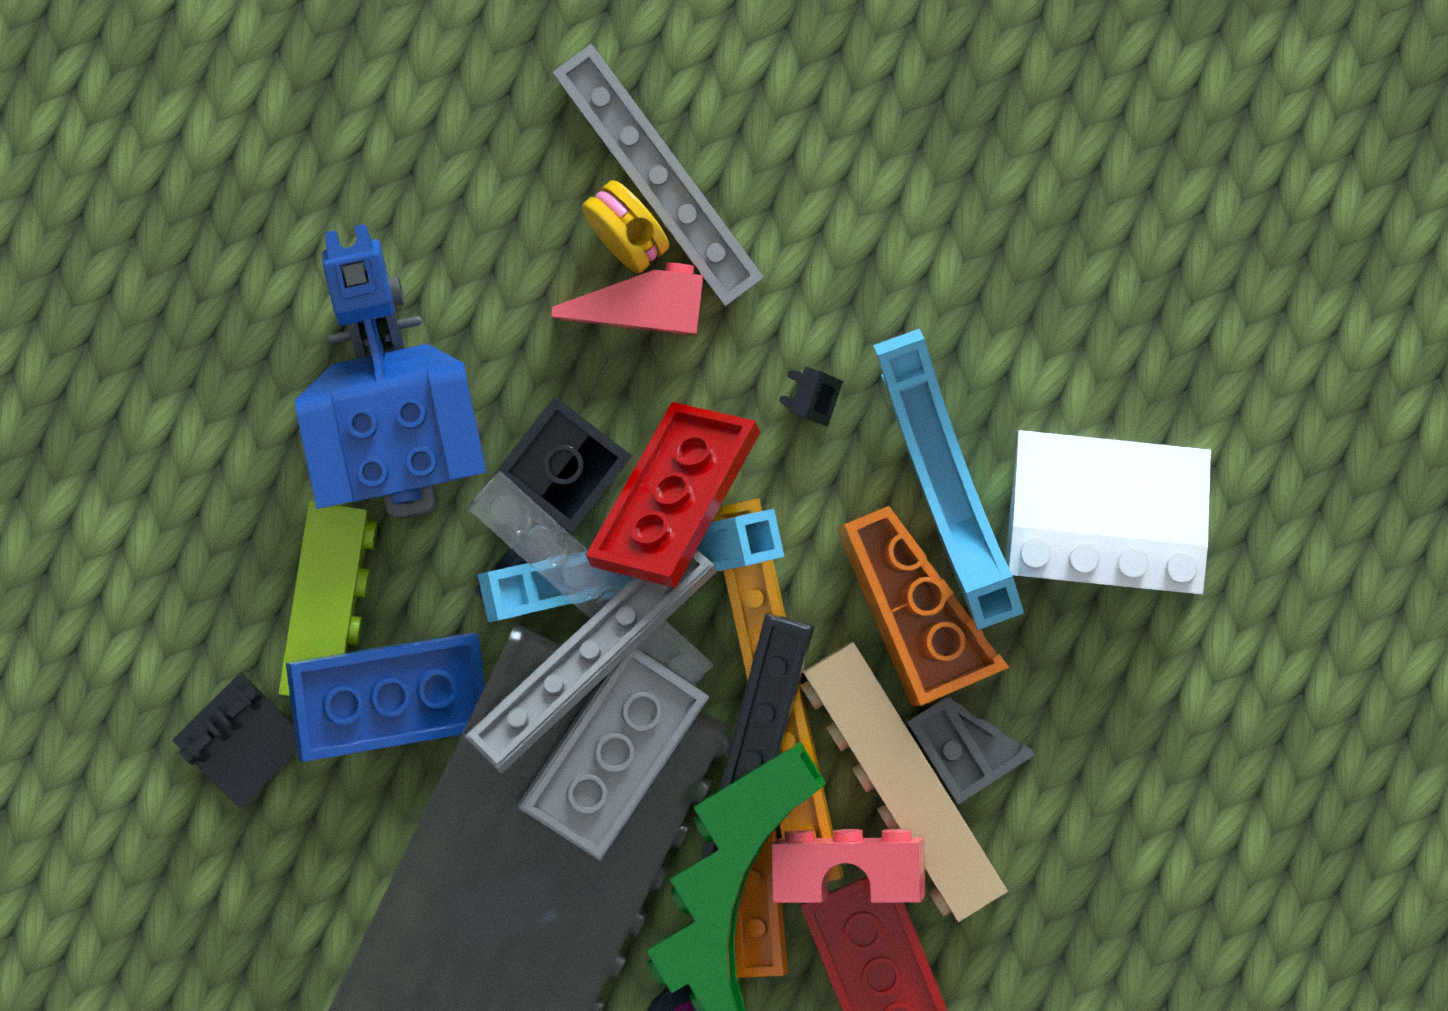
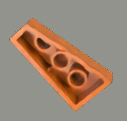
(915, 610)

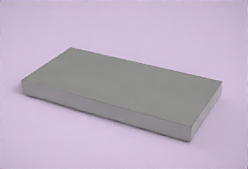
(613, 752)

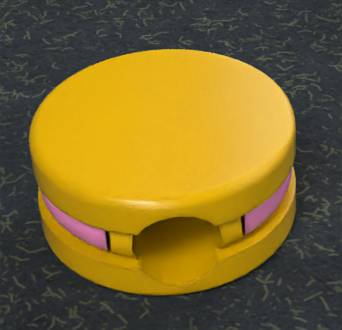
(625, 226)

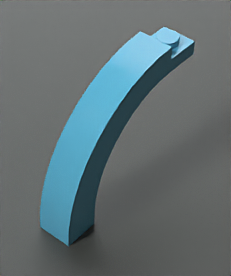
(945, 480)
(726, 544)

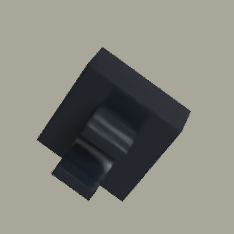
(814, 395)

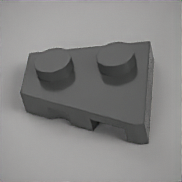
(964, 749)

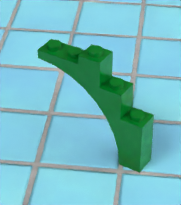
(711, 888)

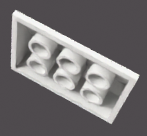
(1109, 512)

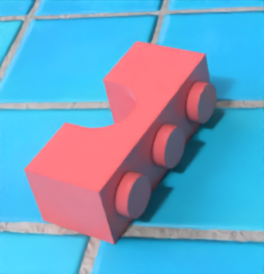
(891, 864)

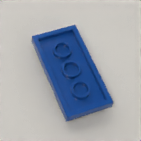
(384, 696)

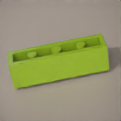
(329, 584)

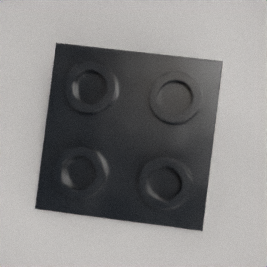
(238, 740)

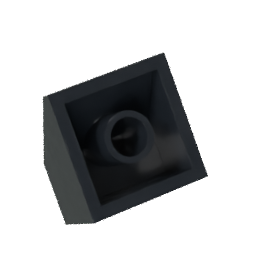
(564, 464)

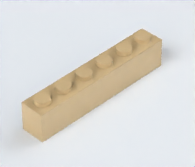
(903, 780)

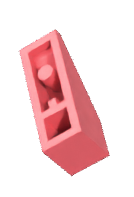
(651, 302)

